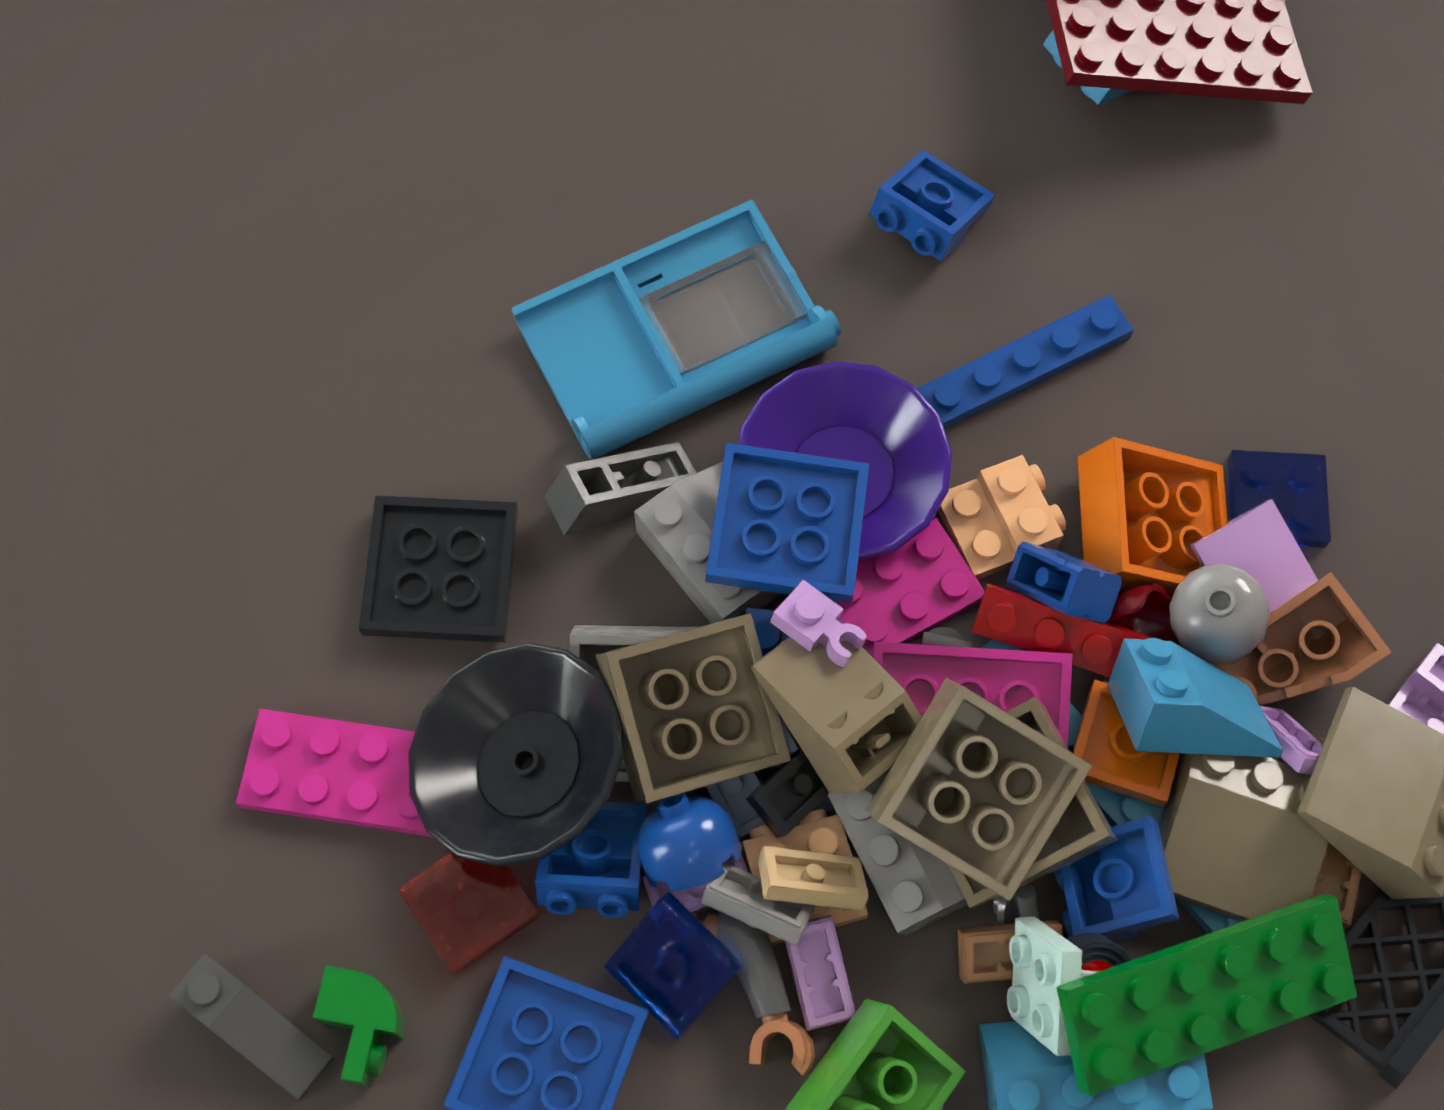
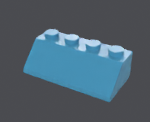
(1029, 1076)

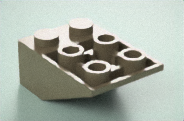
(842, 717)

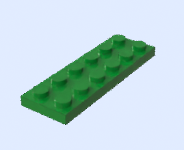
(1205, 993)

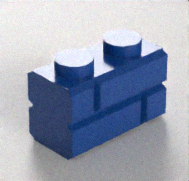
(1064, 582)

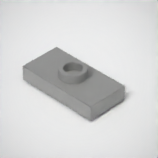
(742, 897)

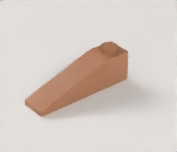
(1310, 645)

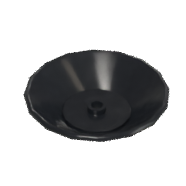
(481, 732)

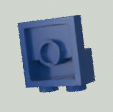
(930, 205)
(596, 867)
(1120, 885)

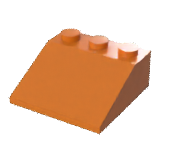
(1147, 510)

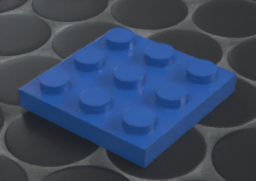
(787, 522)
(546, 1045)

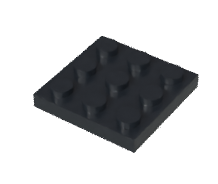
(439, 569)

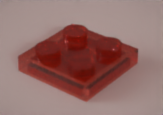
(467, 908)

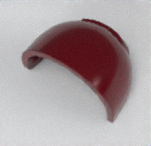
(1144, 611)

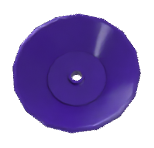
(863, 418)

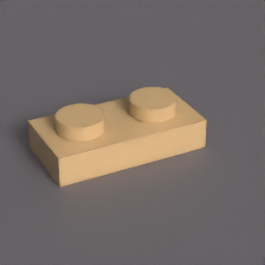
(812, 878)

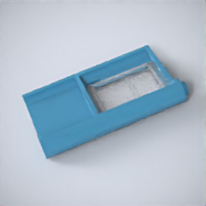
(673, 329)

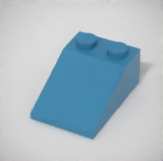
(1186, 704)

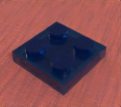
(1294, 484)
(673, 965)

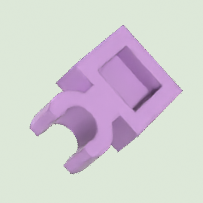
(813, 619)

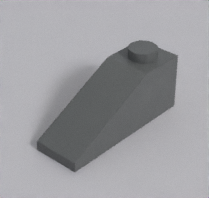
(614, 486)
(251, 1026)

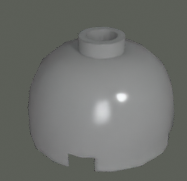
(1219, 613)

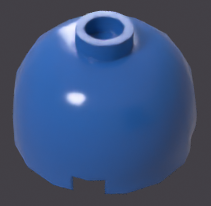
(686, 842)

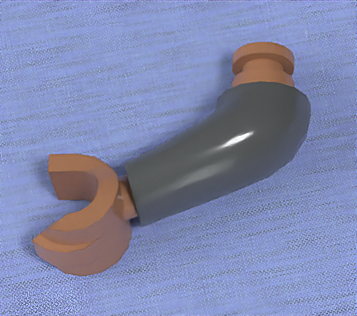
(763, 987)

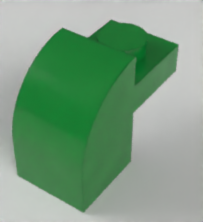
(367, 1008)

